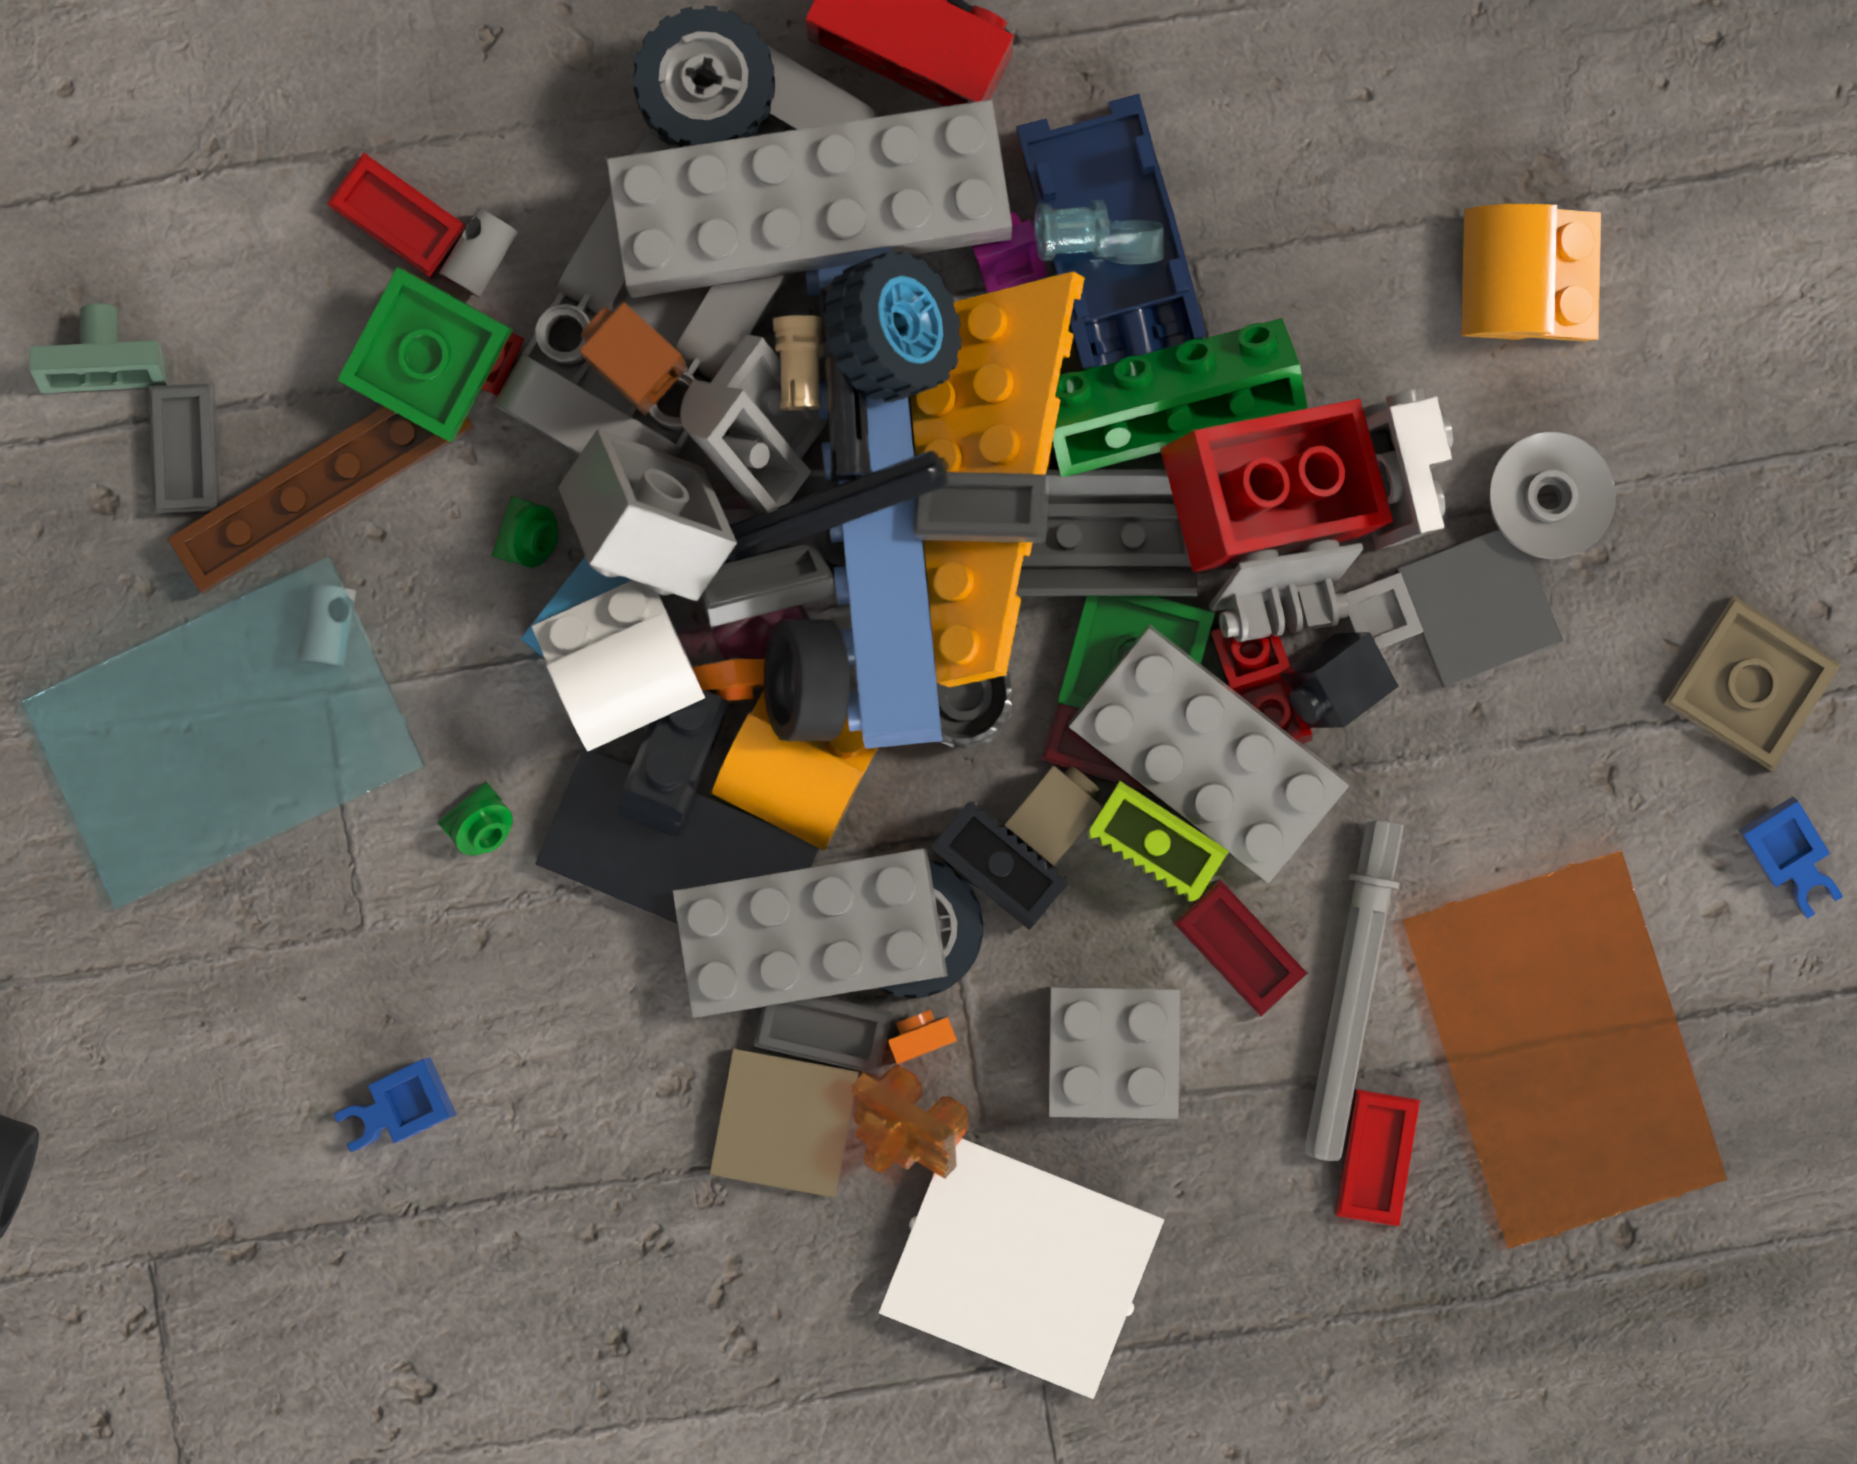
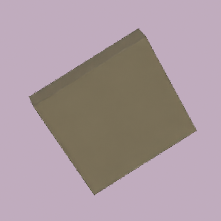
(1752, 684)
(784, 1123)

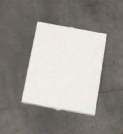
(1022, 1267)

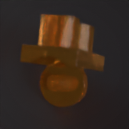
(901, 1130)

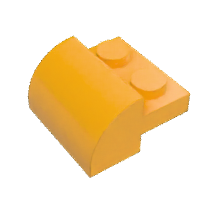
(1530, 272)
(793, 783)

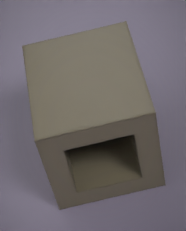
(1055, 813)

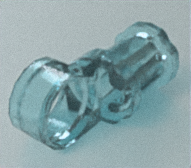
(1091, 231)

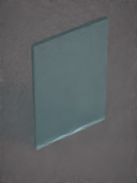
(223, 733)

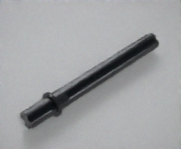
(838, 505)

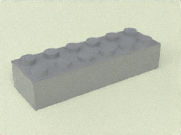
(810, 198)

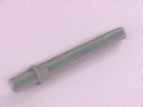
(1353, 989)

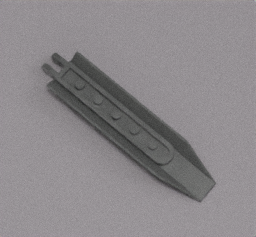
(1103, 536)

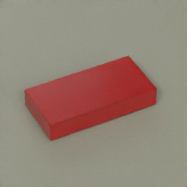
(397, 215)
(1377, 1157)

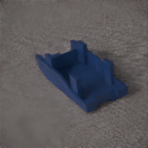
(1113, 160)

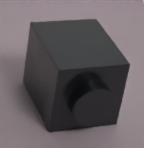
(1338, 680)

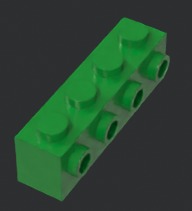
(1163, 395)

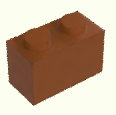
(631, 356)

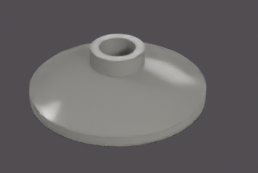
(1582, 489)

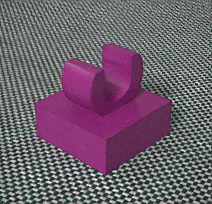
(1010, 261)

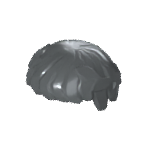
(974, 711)

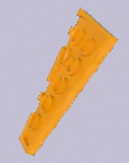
(991, 419)

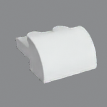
(617, 663)

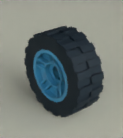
(892, 326)

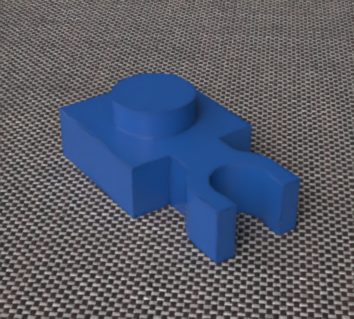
(1788, 849)
(404, 1104)

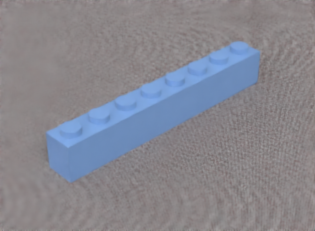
(885, 590)

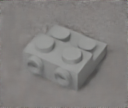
(1408, 441)

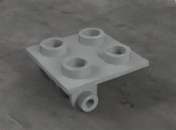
(1288, 586)

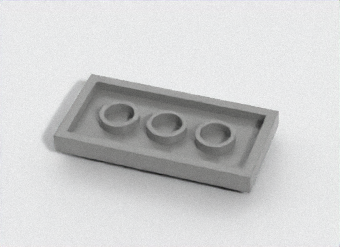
(1208, 753)
(810, 933)

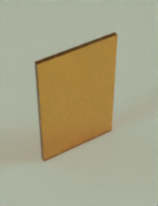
(1564, 1049)

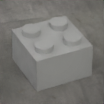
(646, 516)
(1113, 1052)

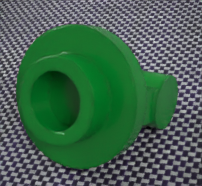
(526, 534)
(478, 822)

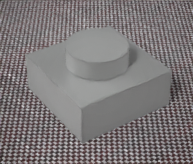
(1384, 611)

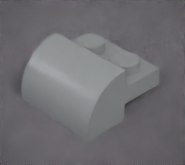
(746, 432)

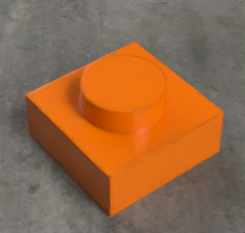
(732, 678)
(920, 1035)

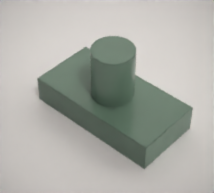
(99, 358)

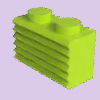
(1157, 842)

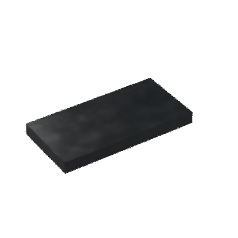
(646, 865)

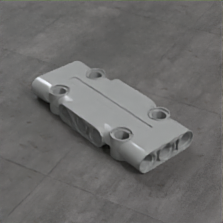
(705, 324)

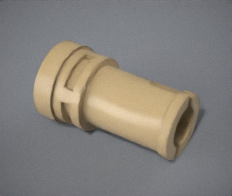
(798, 344)

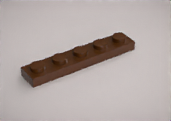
(303, 495)

